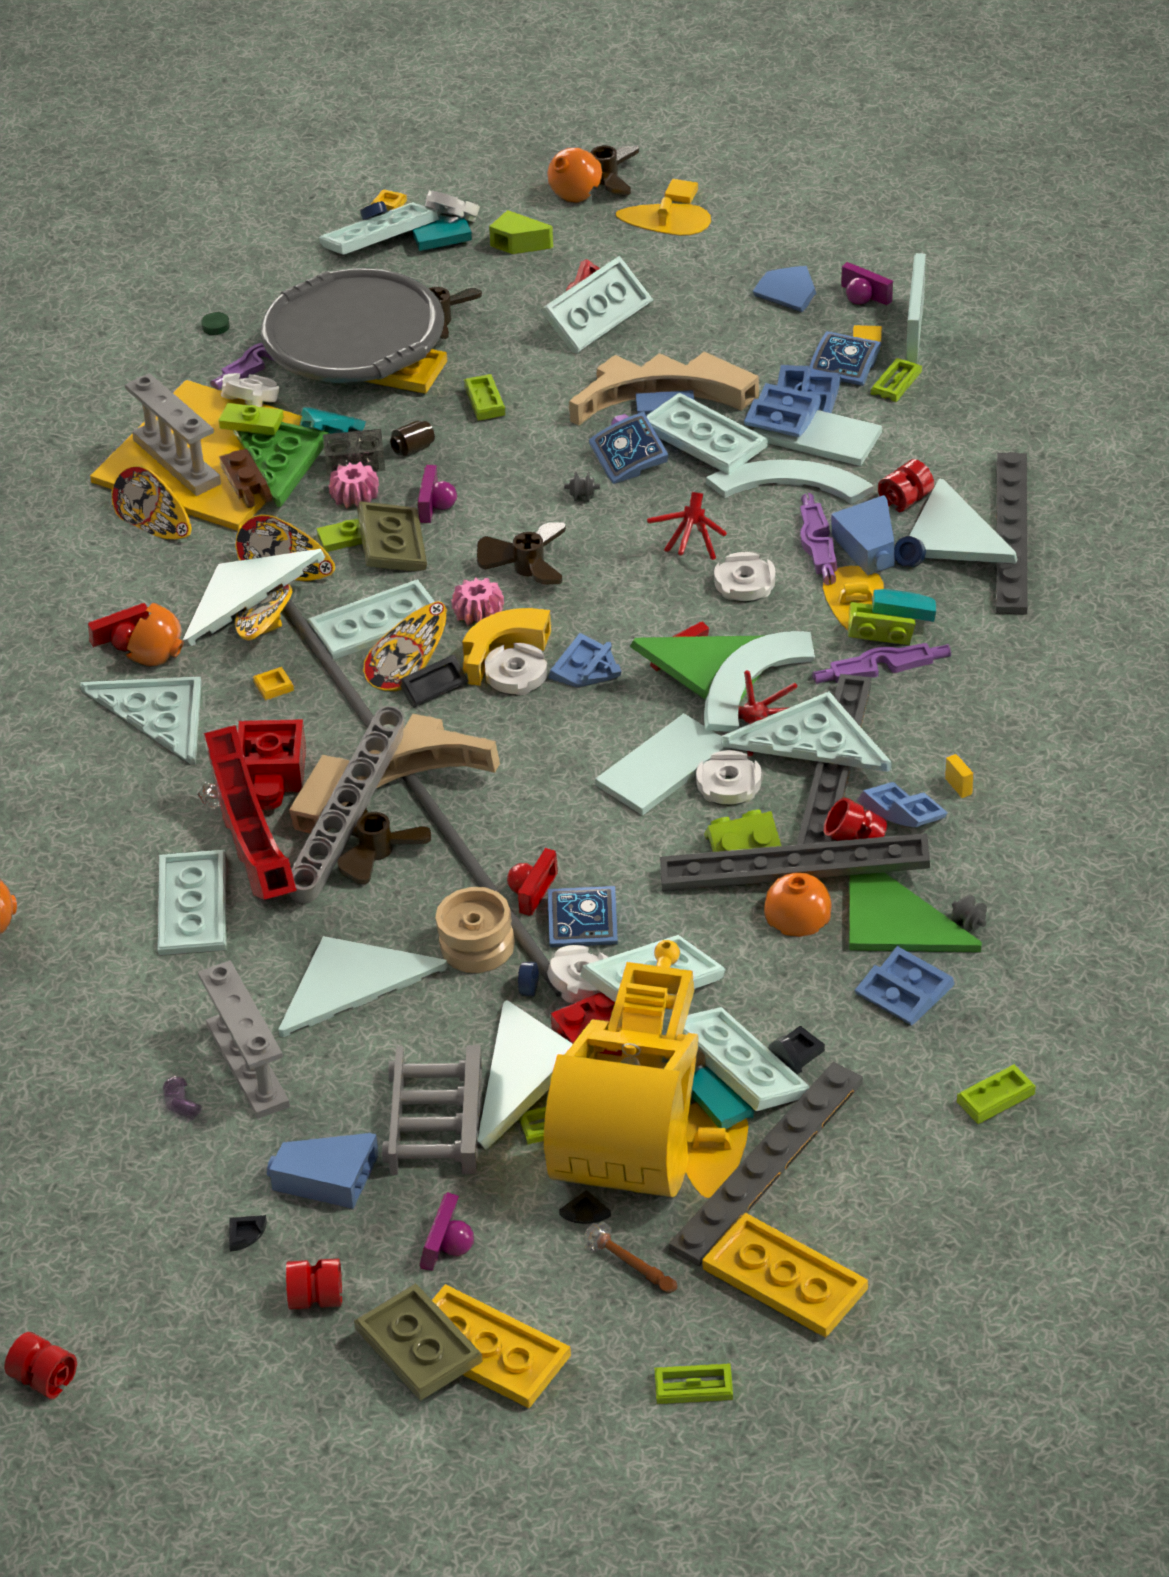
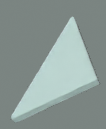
(956, 531)
(245, 585)
(158, 707)
(814, 732)
(351, 975)
(519, 1070)

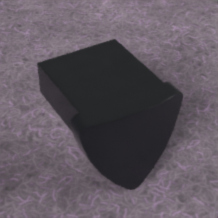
(797, 1048)

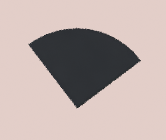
(585, 1208)
(245, 1230)

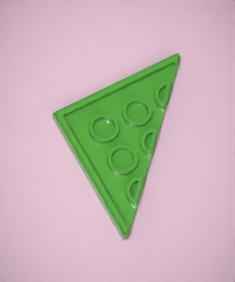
(283, 456)
(691, 659)
(890, 916)

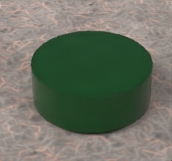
(215, 323)

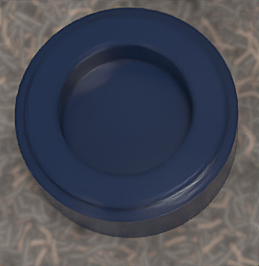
(373, 210)
(909, 551)
(528, 978)

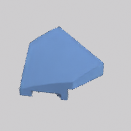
(787, 287)
(585, 663)

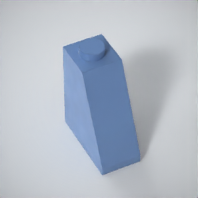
(866, 534)
(325, 1168)

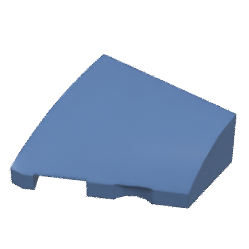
(819, 383)

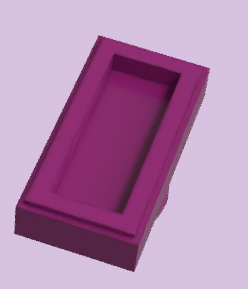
(865, 285)
(434, 494)
(446, 1234)

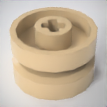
(475, 929)

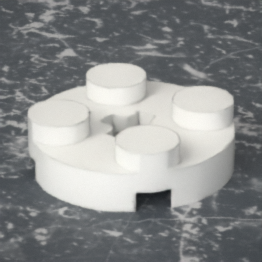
(451, 205)
(252, 389)
(756, 585)
(520, 681)
(712, 775)
(564, 974)

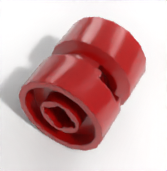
(906, 484)
(850, 822)
(314, 1284)
(40, 1364)

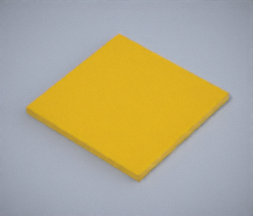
(216, 505)

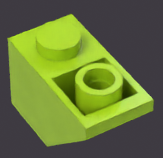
(520, 234)

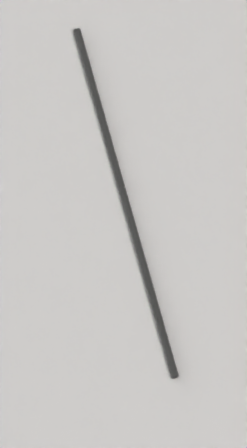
(417, 788)

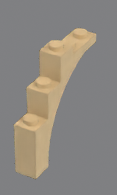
(705, 375)
(422, 748)

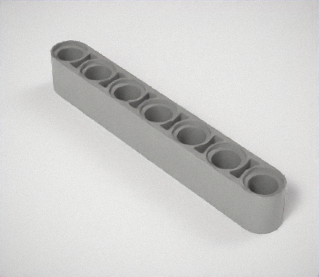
(347, 790)

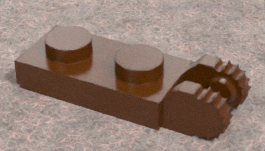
(245, 476)

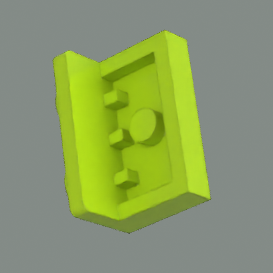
(878, 627)
(748, 832)

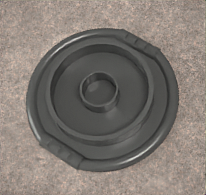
(352, 325)

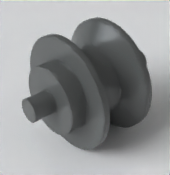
(582, 486)
(970, 914)

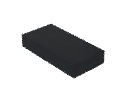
(433, 681)

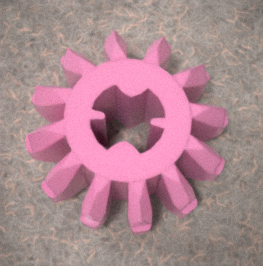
(353, 484)
(476, 600)

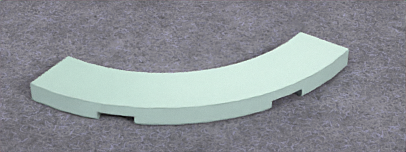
(791, 472)
(755, 656)

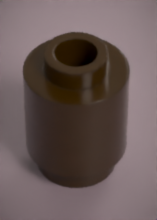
(412, 437)

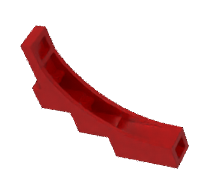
(255, 846)

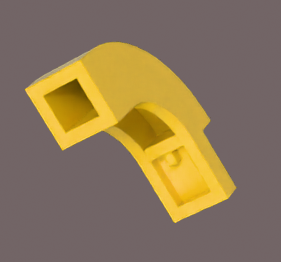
(499, 629)

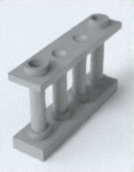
(170, 448)
(244, 1039)
(464, 1123)

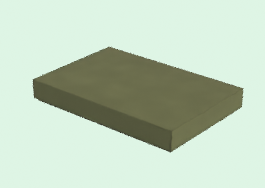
(391, 536)
(418, 1341)

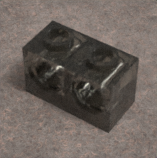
(354, 447)

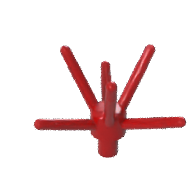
(691, 515)
(755, 711)

